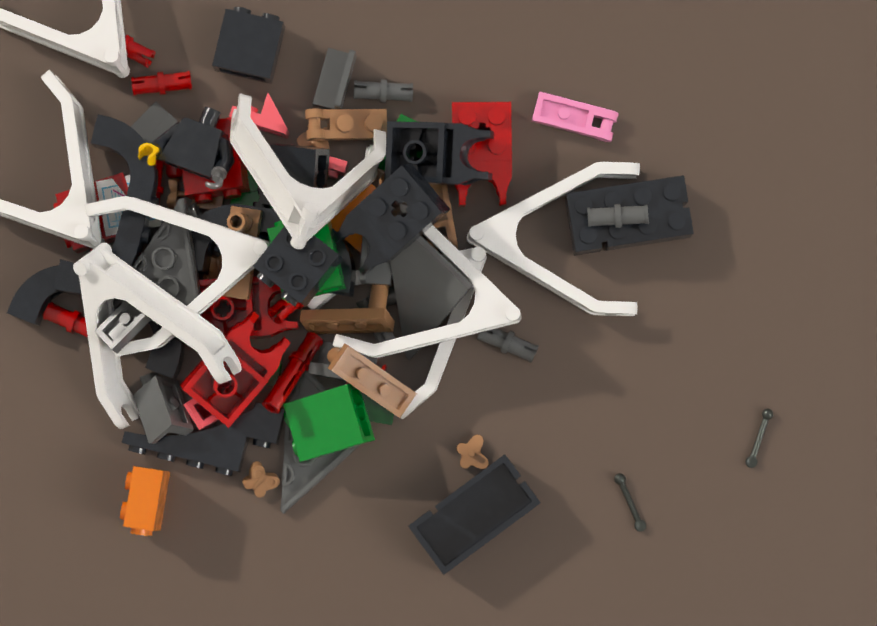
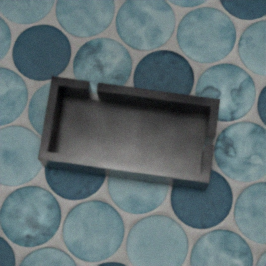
(665, 211)
(474, 514)

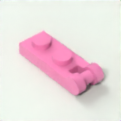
(574, 116)

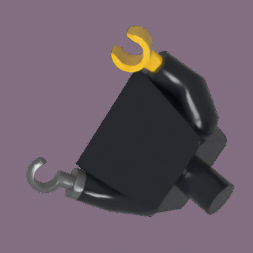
(194, 148)

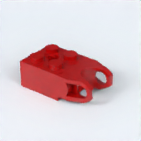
(491, 154)
(259, 301)
(255, 372)

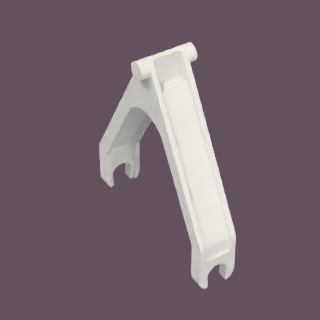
(100, 46)
(298, 206)
(69, 218)
(499, 240)
(237, 250)
(477, 257)
(108, 277)
(489, 310)

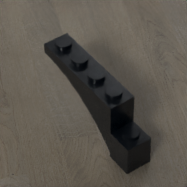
(216, 446)

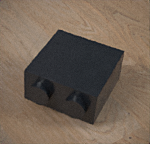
(249, 45)
(303, 164)
(297, 270)

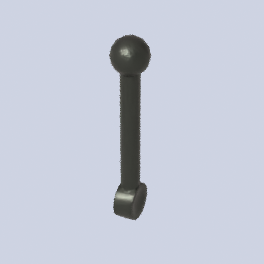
(751, 460)
(639, 524)

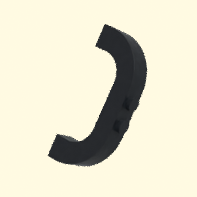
(133, 227)
(205, 245)
(38, 292)

